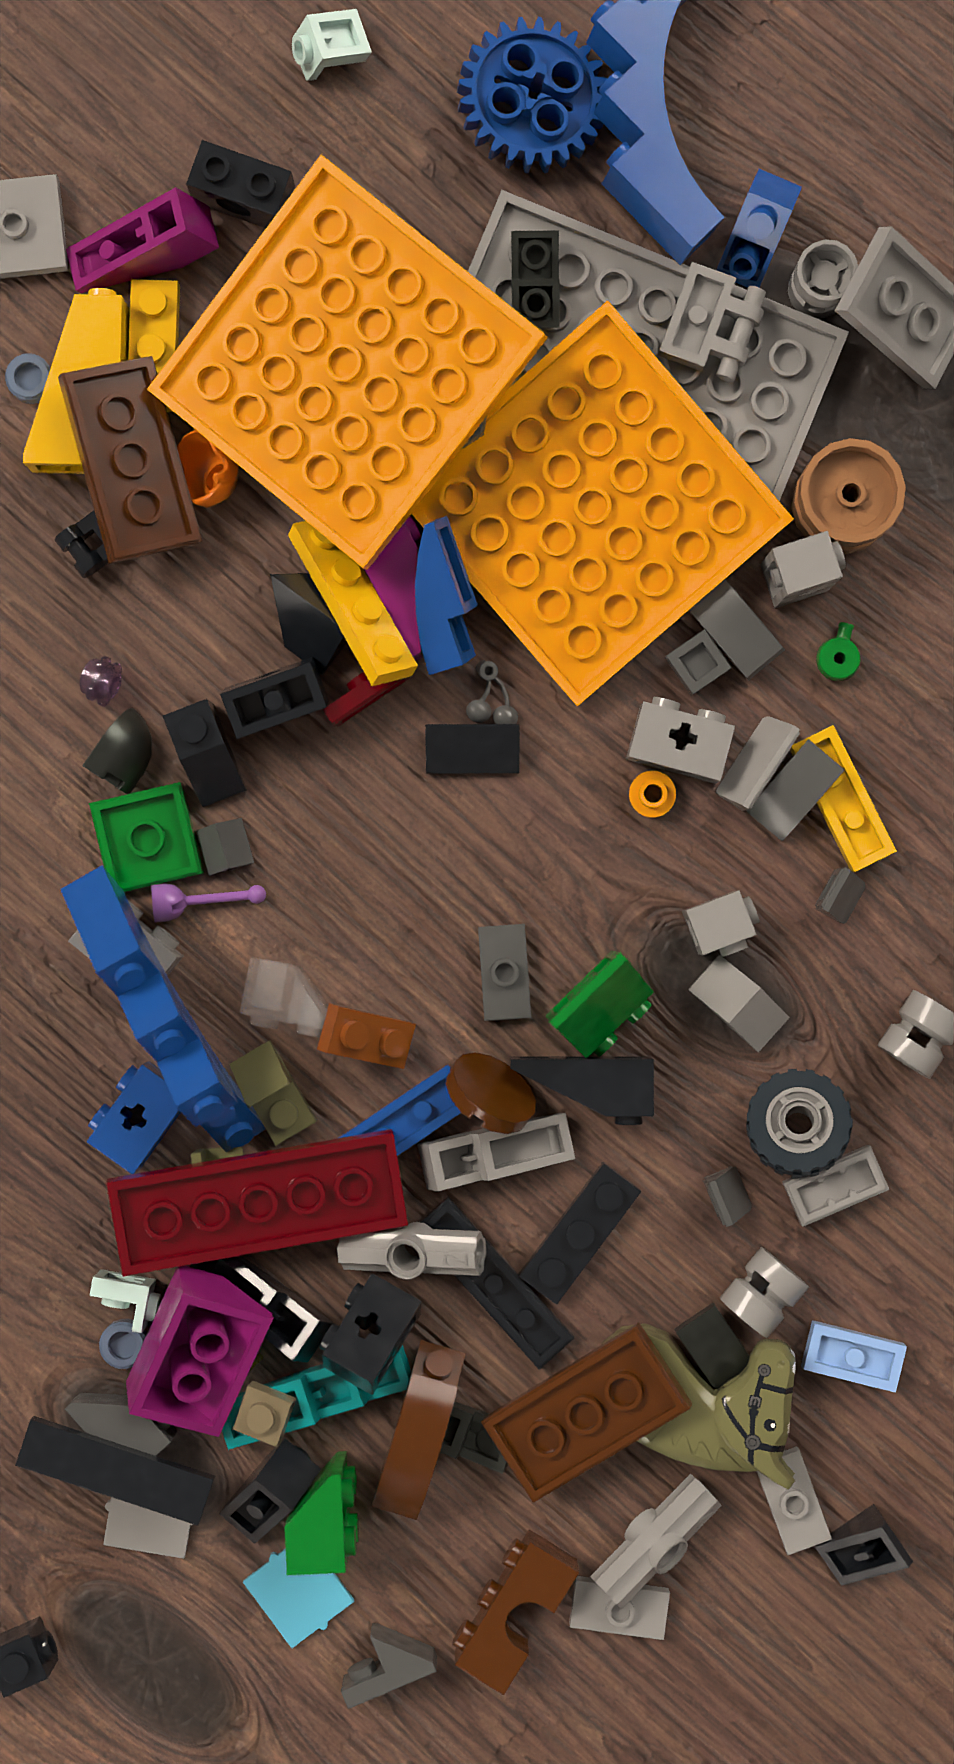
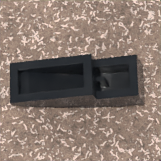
(296, 1324)

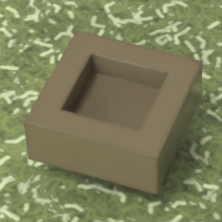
(264, 1413)

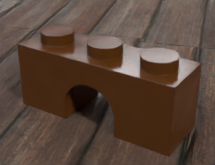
(533, 1574)

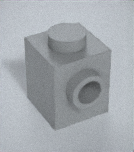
(722, 923)

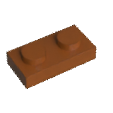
(366, 1036)

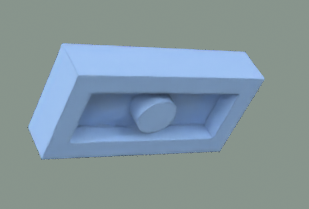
(853, 1356)

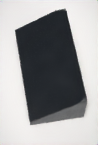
(472, 748)

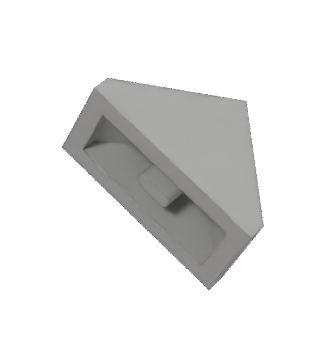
(739, 1003)

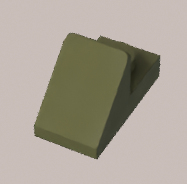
(272, 1092)

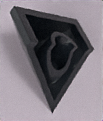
(306, 620)

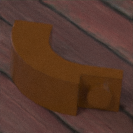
(419, 1430)

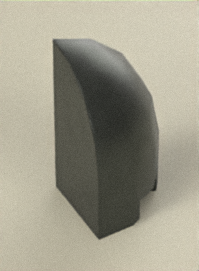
(122, 752)

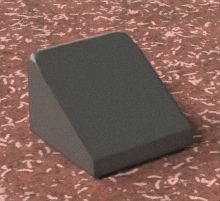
(840, 895)
(728, 1195)

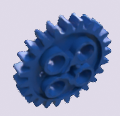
(519, 133)

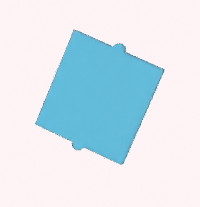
(297, 1602)

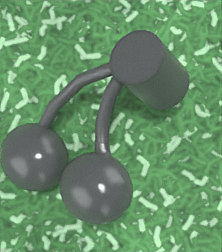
(479, 710)

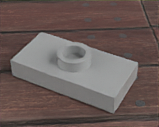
(848, 1182)
(796, 1509)
(641, 1617)

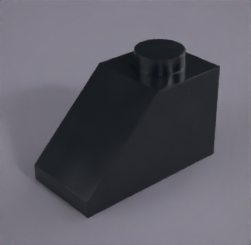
(205, 752)
(271, 1491)

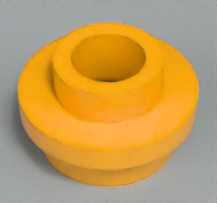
(638, 800)

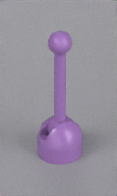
(170, 901)

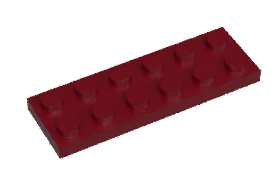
(256, 1202)

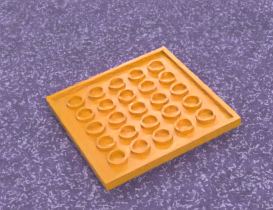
(346, 362)
(599, 504)

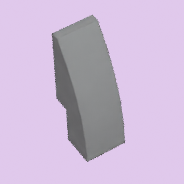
(495, 1155)

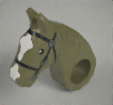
(733, 1426)

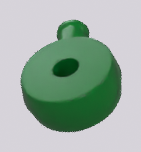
(840, 646)

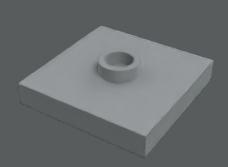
(31, 227)

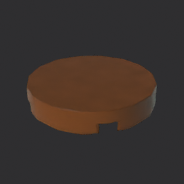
(491, 1092)

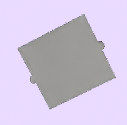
(145, 1530)

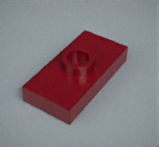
(358, 698)

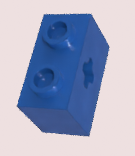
(115, 1134)

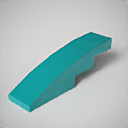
(321, 1395)

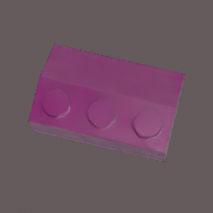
(196, 1352)

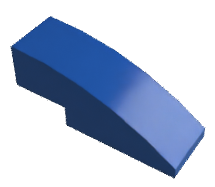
(442, 598)

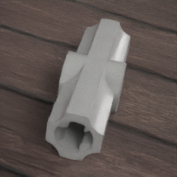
(439, 1251)
(656, 1541)

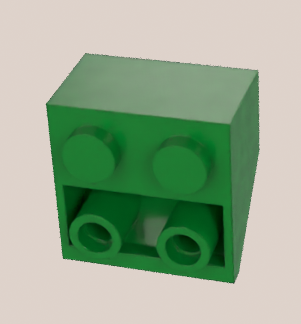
(320, 1526)

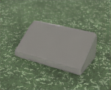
(757, 762)

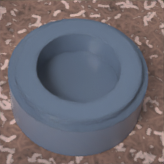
(27, 377)
(120, 1345)

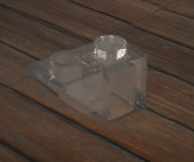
(282, 993)

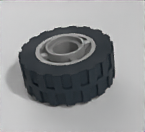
(804, 1094)

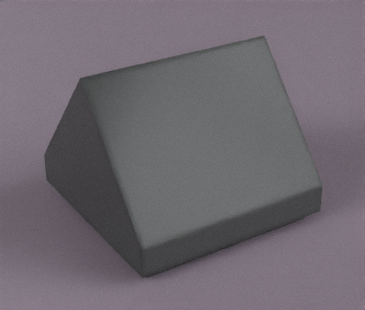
(225, 846)

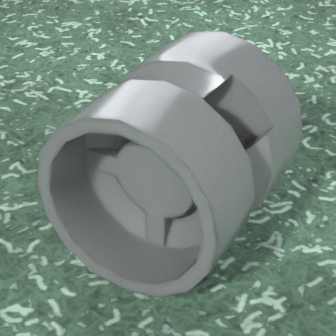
(821, 278)
(930, 1020)
(749, 1302)

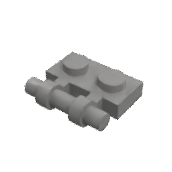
(697, 318)

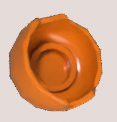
(207, 470)

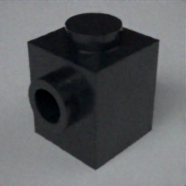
(26, 1656)

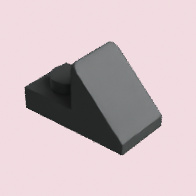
(399, 1664)

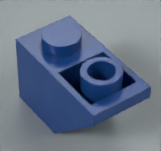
(758, 228)

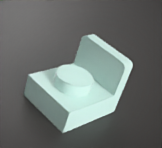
(329, 41)
(120, 1291)

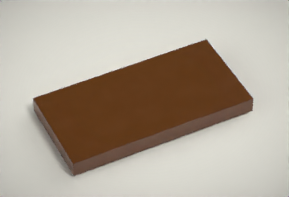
(129, 459)
(586, 1412)

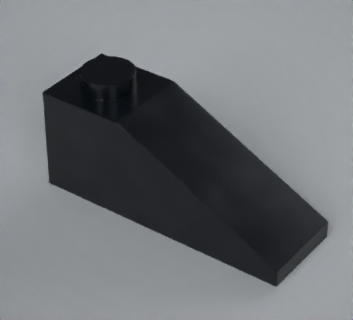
(604, 1083)

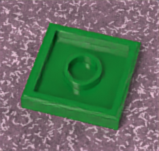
(147, 837)

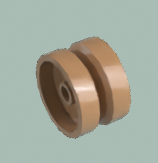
(856, 469)

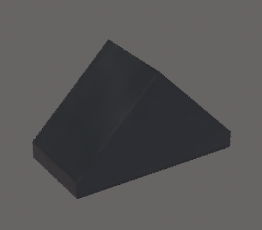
(863, 1549)

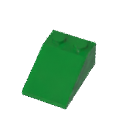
(601, 1004)

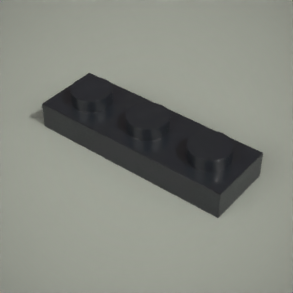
(579, 1233)

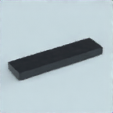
(506, 1295)
(115, 1470)

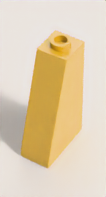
(92, 337)

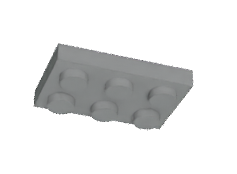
(902, 307)

